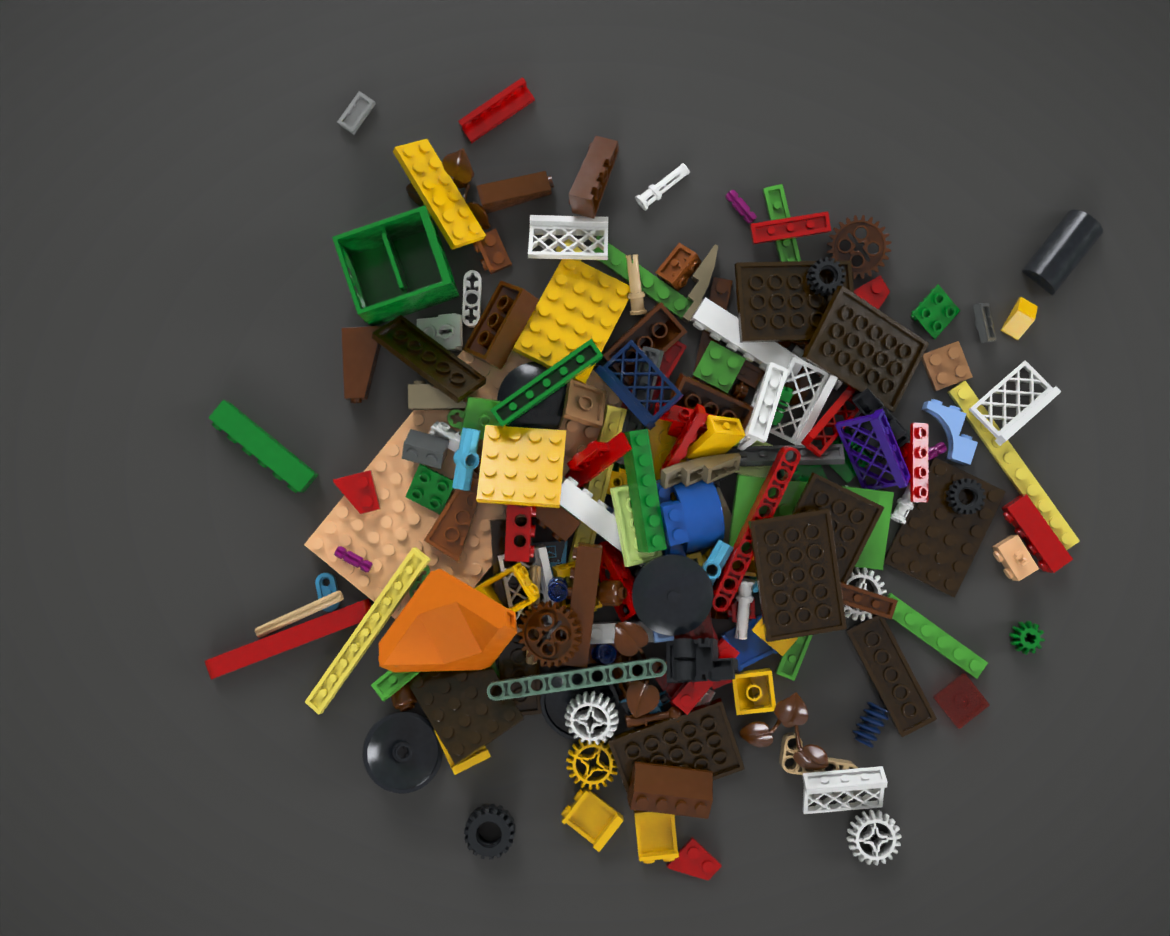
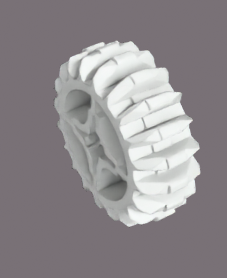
(861, 584)
(606, 717)
(877, 853)

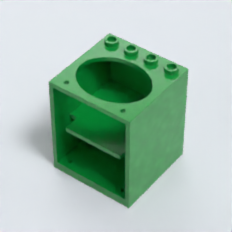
(396, 266)

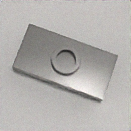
(356, 112)

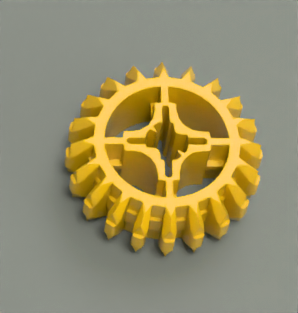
(599, 767)

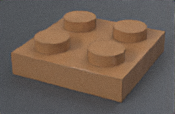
(946, 366)
(584, 404)
(577, 436)

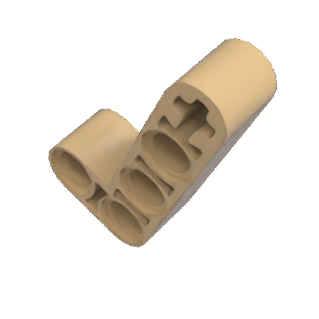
(788, 752)

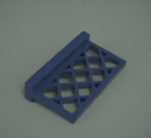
(623, 392)

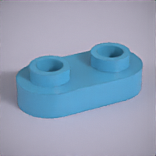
(323, 590)

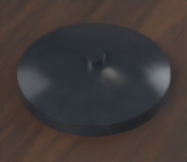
(546, 413)
(672, 594)
(555, 704)
(402, 752)

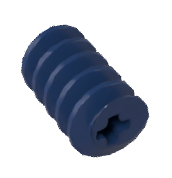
(870, 724)

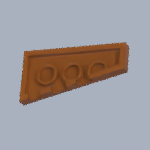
(454, 522)

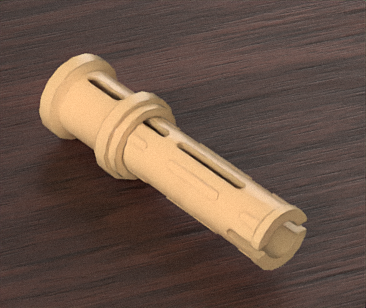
(636, 294)

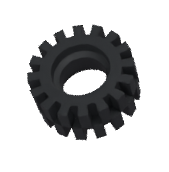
(833, 268)
(974, 505)

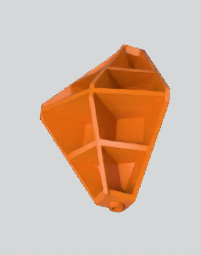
(447, 629)

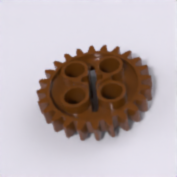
(873, 235)
(562, 647)

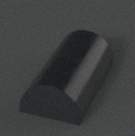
(1063, 250)

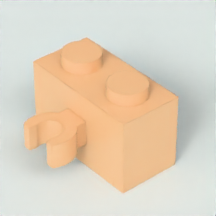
(1014, 557)

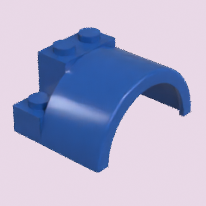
(691, 519)

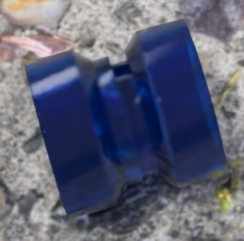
(557, 593)
(600, 655)

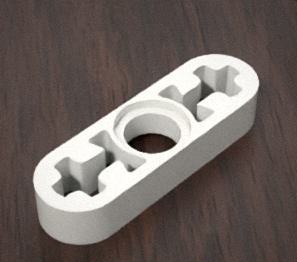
(466, 284)

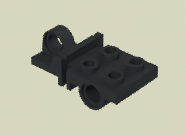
(868, 403)
(697, 661)

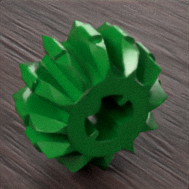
(1033, 640)

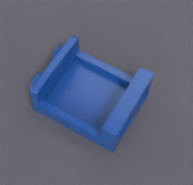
(750, 649)

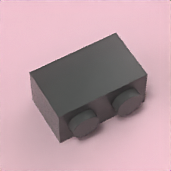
(425, 449)

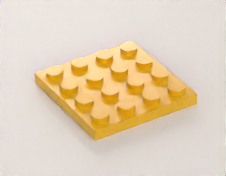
(521, 466)

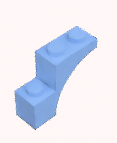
(960, 448)

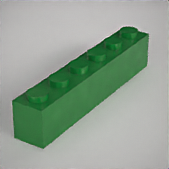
(547, 383)
(263, 446)
(644, 493)

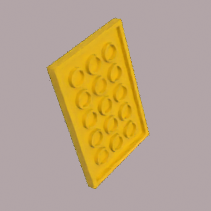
(572, 310)

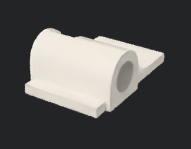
(444, 329)

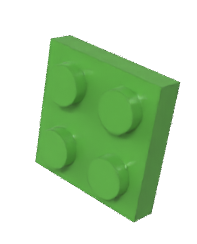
(719, 367)

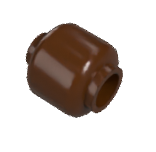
(611, 593)
(404, 699)

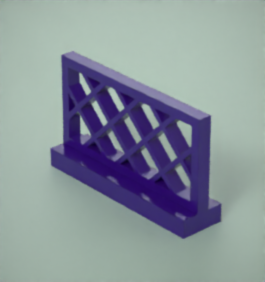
(889, 447)

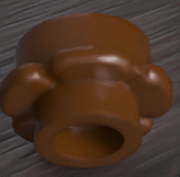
(739, 390)

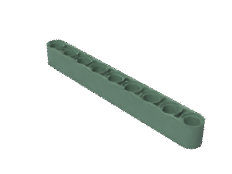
(566, 675)

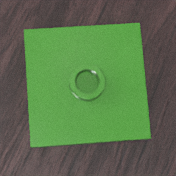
(478, 414)

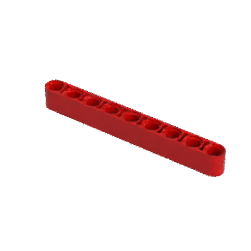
(744, 536)
(287, 639)

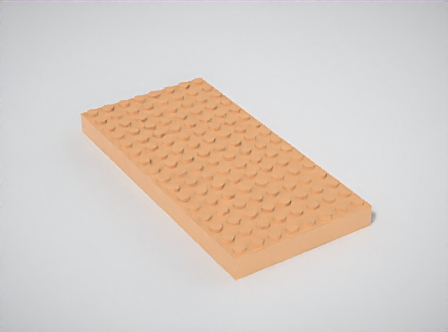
(402, 524)

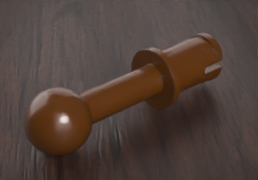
(673, 712)

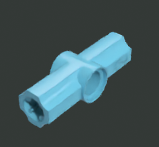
(465, 468)
(718, 558)

